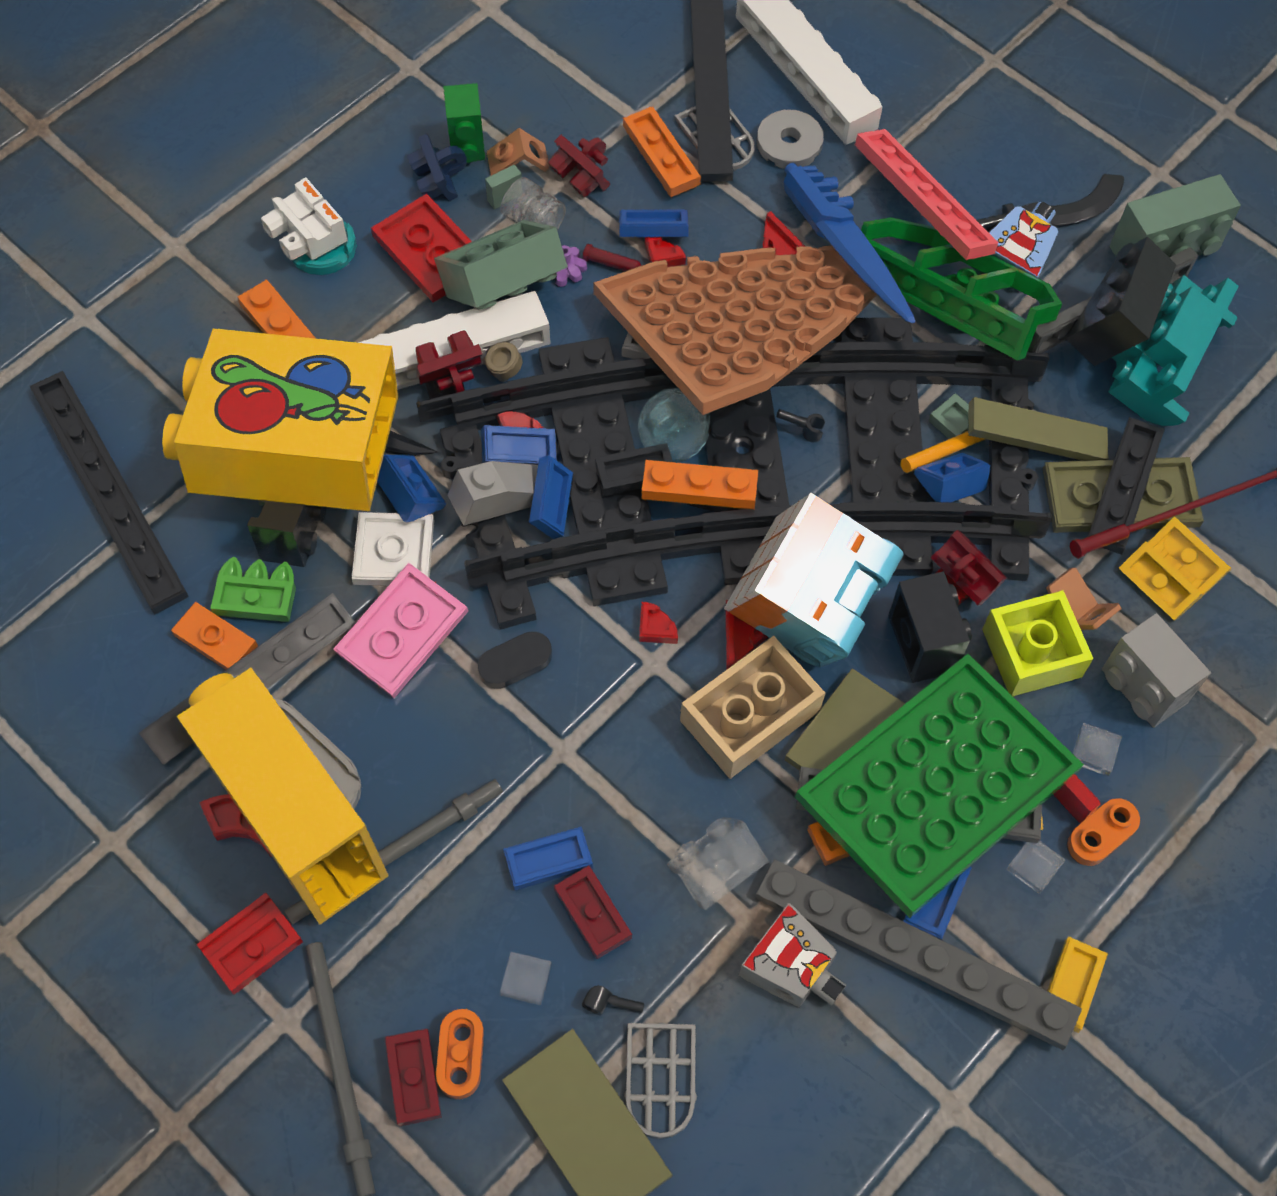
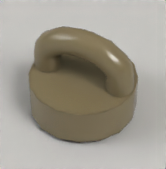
(503, 361)

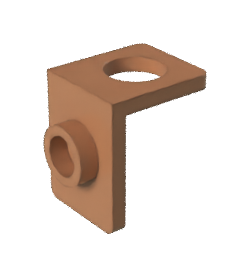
(515, 149)
(1082, 601)

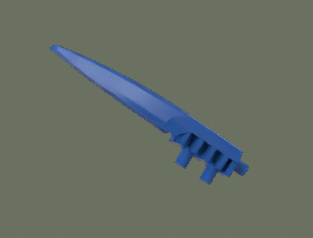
(834, 222)

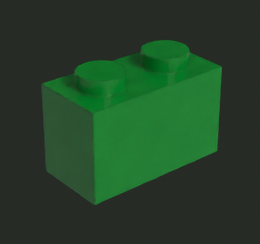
(465, 120)

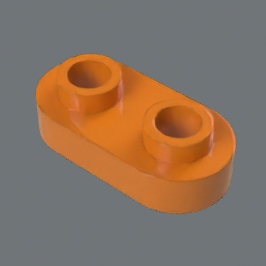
(1105, 830)
(460, 1055)

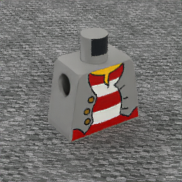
(793, 961)

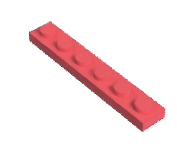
(926, 194)

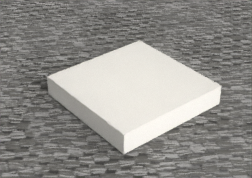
(388, 544)

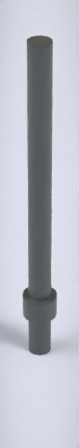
(463, 808)
(357, 1149)

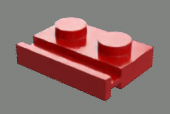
(249, 943)

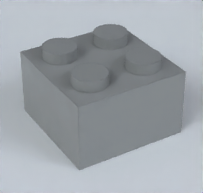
(1155, 670)

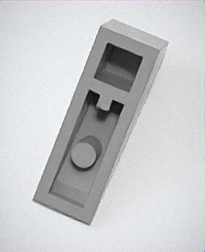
(492, 490)

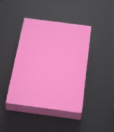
(401, 630)

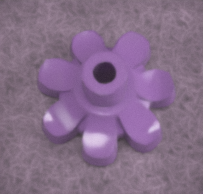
(575, 266)

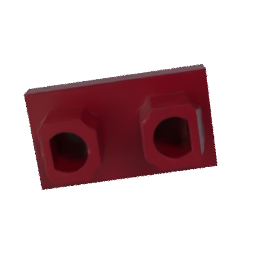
(569, 157)
(433, 367)
(968, 567)

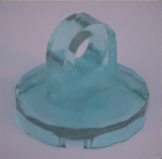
(675, 421)

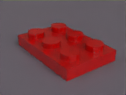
(417, 237)

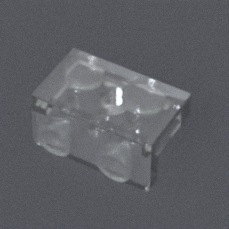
(718, 860)

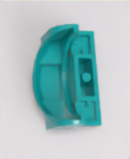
(1177, 344)

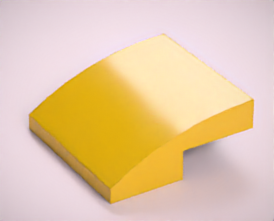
(1175, 568)

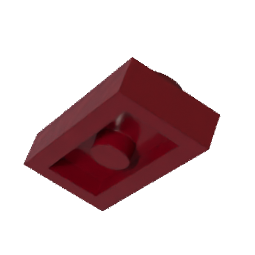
(593, 912)
(413, 1077)

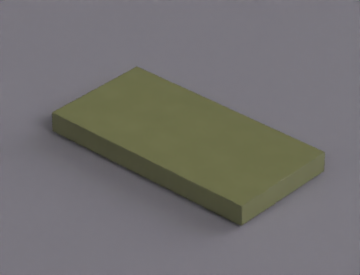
(1077, 487)
(585, 1122)

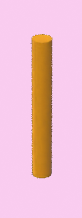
(938, 451)

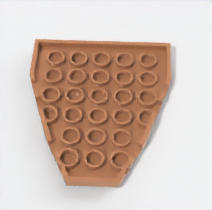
(735, 321)

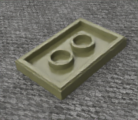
(843, 721)

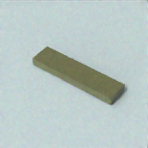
(1037, 430)

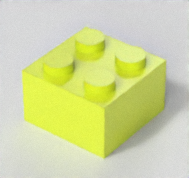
(1037, 643)

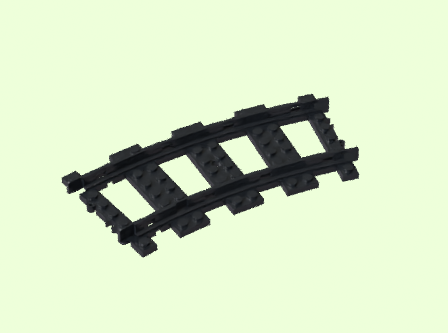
(615, 532)

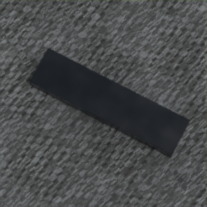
(1127, 479)

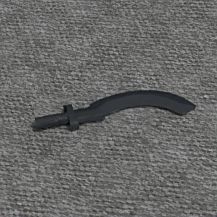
(1078, 211)

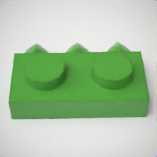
(254, 594)

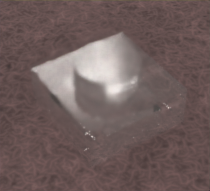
(1097, 748)

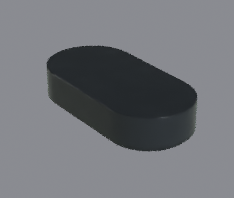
(515, 660)

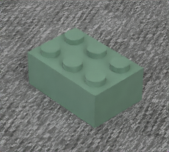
(1180, 218)
(501, 263)

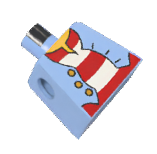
(1026, 238)

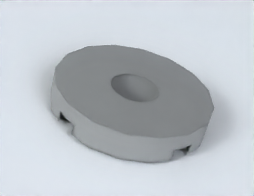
(793, 124)

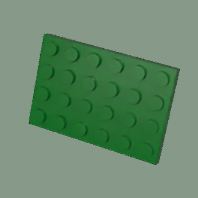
(938, 784)

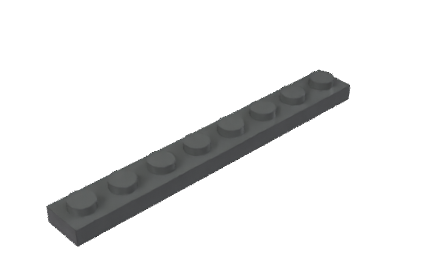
(921, 955)

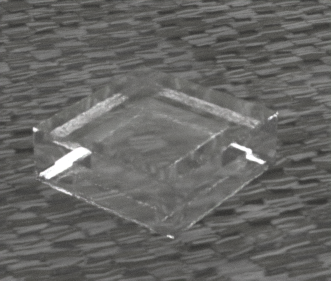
(1035, 865)
(526, 978)

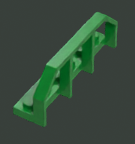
(956, 304)

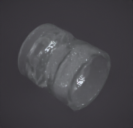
(529, 202)

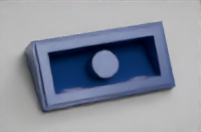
(954, 477)
(408, 487)

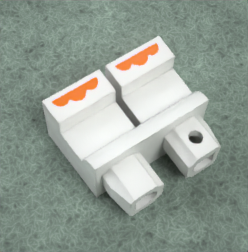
(308, 219)

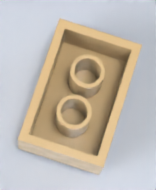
(751, 706)

